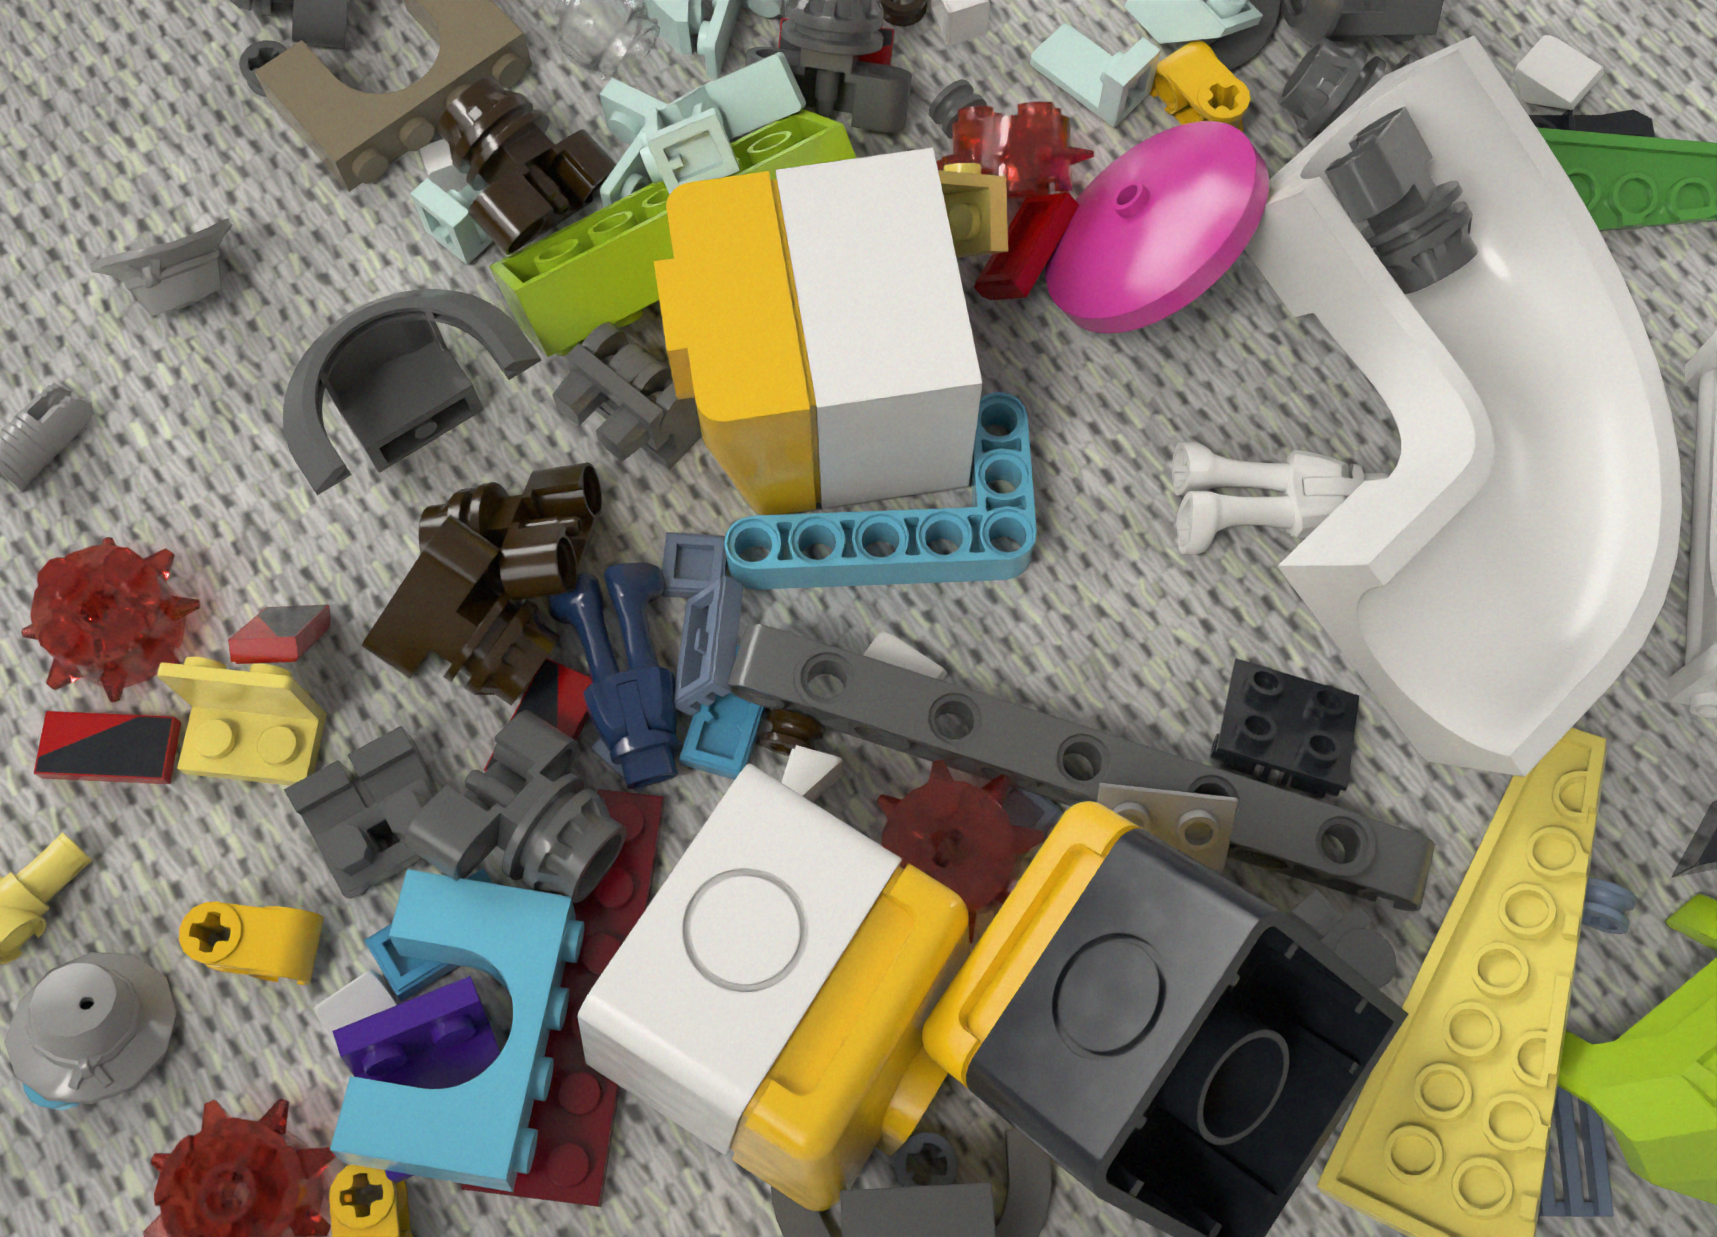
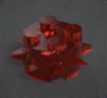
(1024, 147)
(108, 616)
(959, 808)
(206, 1167)

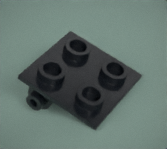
(1287, 728)

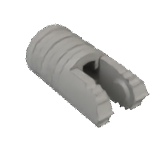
(40, 433)

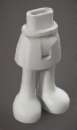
(1306, 484)

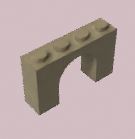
(365, 132)

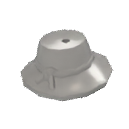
(171, 272)
(98, 1050)

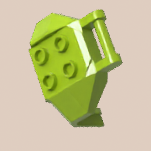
(1661, 1075)

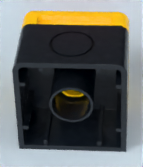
(1159, 1029)

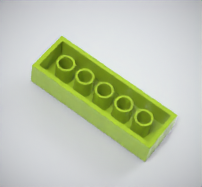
(605, 261)

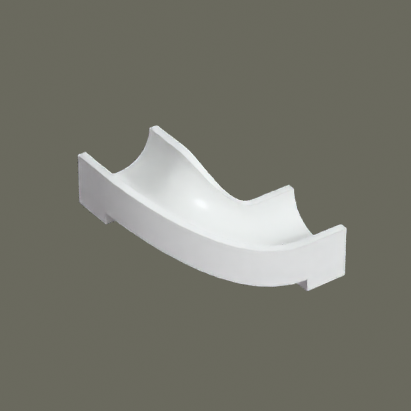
(1537, 438)

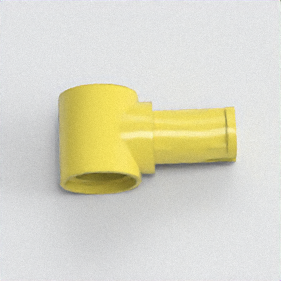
(26, 894)

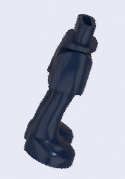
(629, 707)

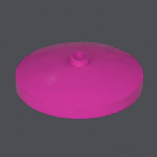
(1158, 227)

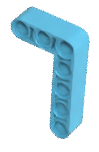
(907, 530)

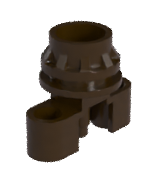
(522, 173)
(538, 532)
(461, 619)

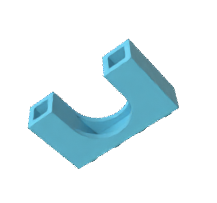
(479, 1127)

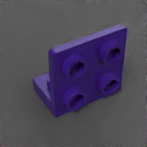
(422, 1042)

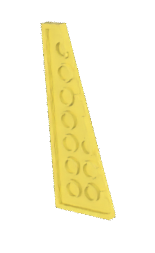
(1467, 1089)

